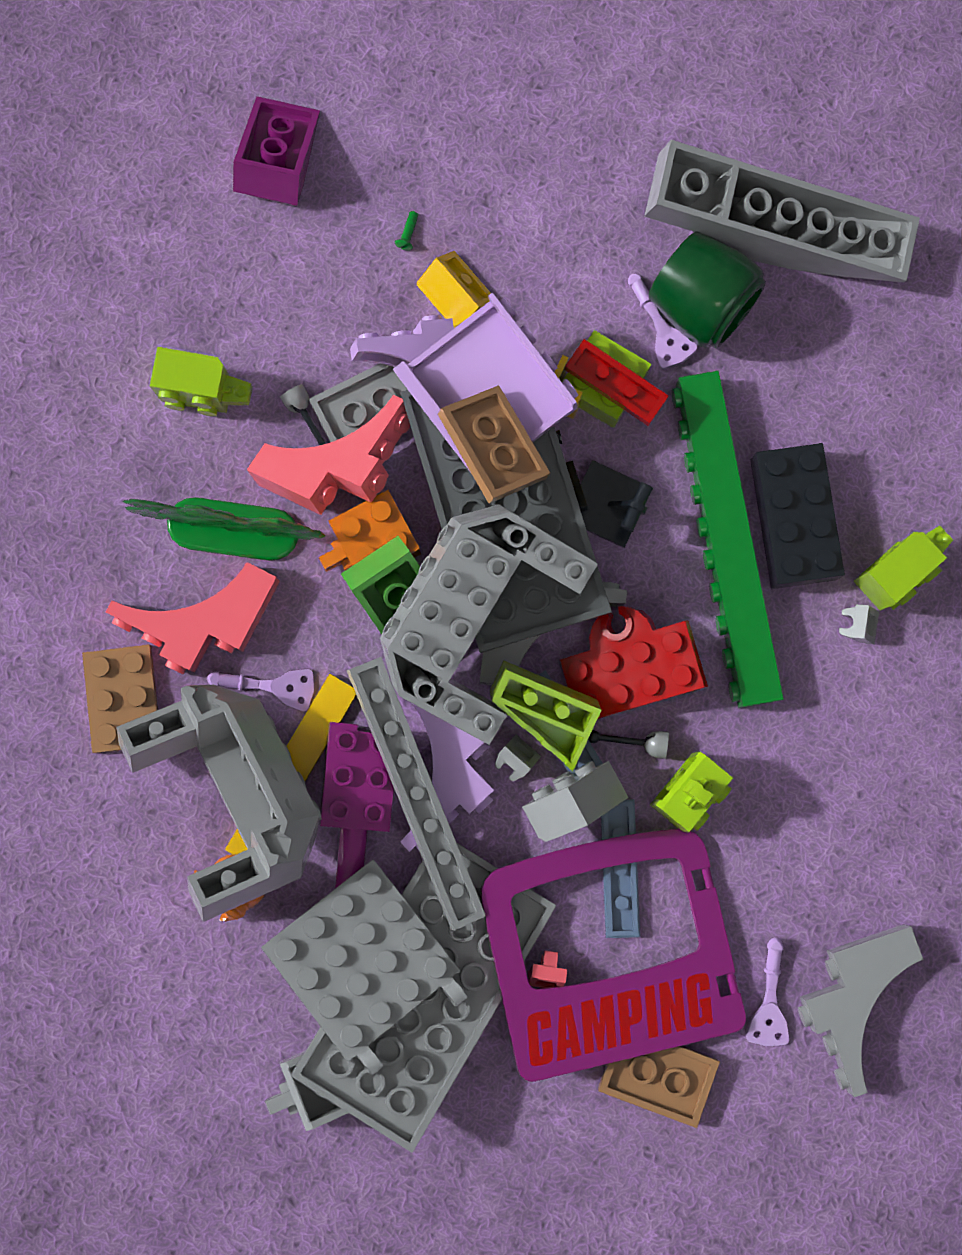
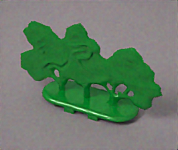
(228, 527)

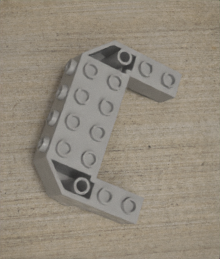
(452, 601)
(253, 779)

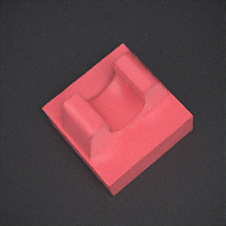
(547, 974)

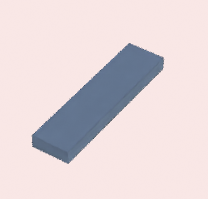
(620, 881)

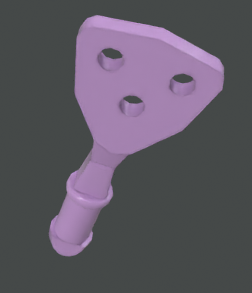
(664, 331)
(275, 686)
(769, 1008)

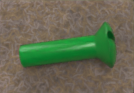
(407, 233)

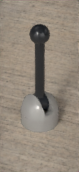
(297, 401)
(654, 744)

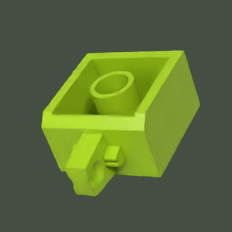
(196, 382)
(592, 401)
(902, 567)
(692, 792)

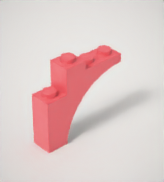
(350, 463)
(188, 631)

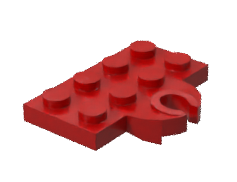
(635, 665)

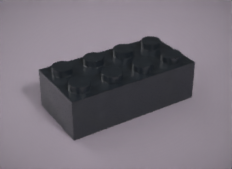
(797, 516)

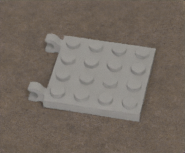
(362, 962)

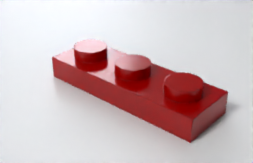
(616, 382)

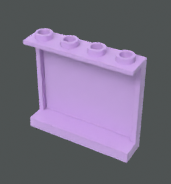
(487, 353)

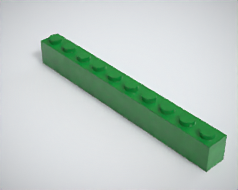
(727, 539)

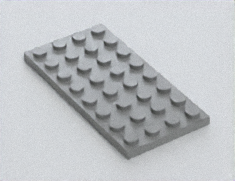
(435, 1038)

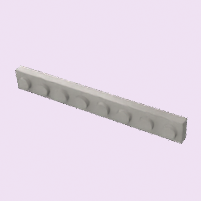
(416, 793)

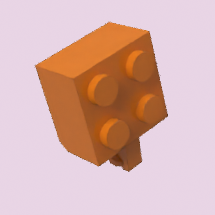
(366, 530)

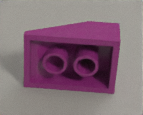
(275, 151)

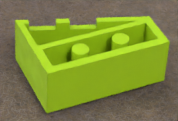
(547, 710)

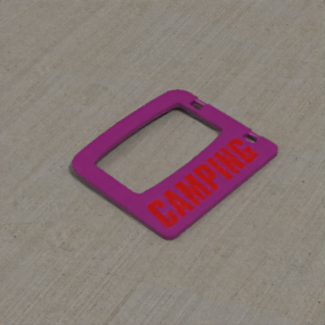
(620, 1015)

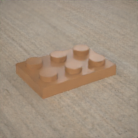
(493, 444)
(117, 691)
(664, 1082)

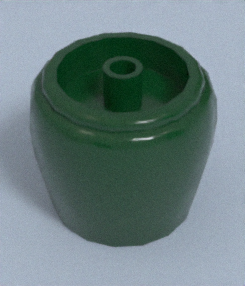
(707, 289)

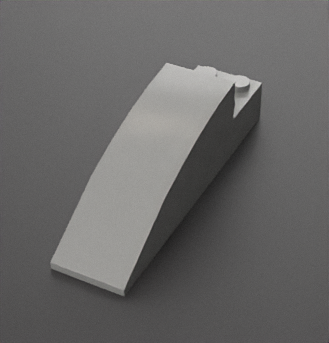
(779, 217)

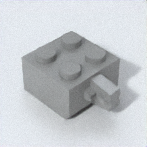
(574, 800)
(297, 1097)

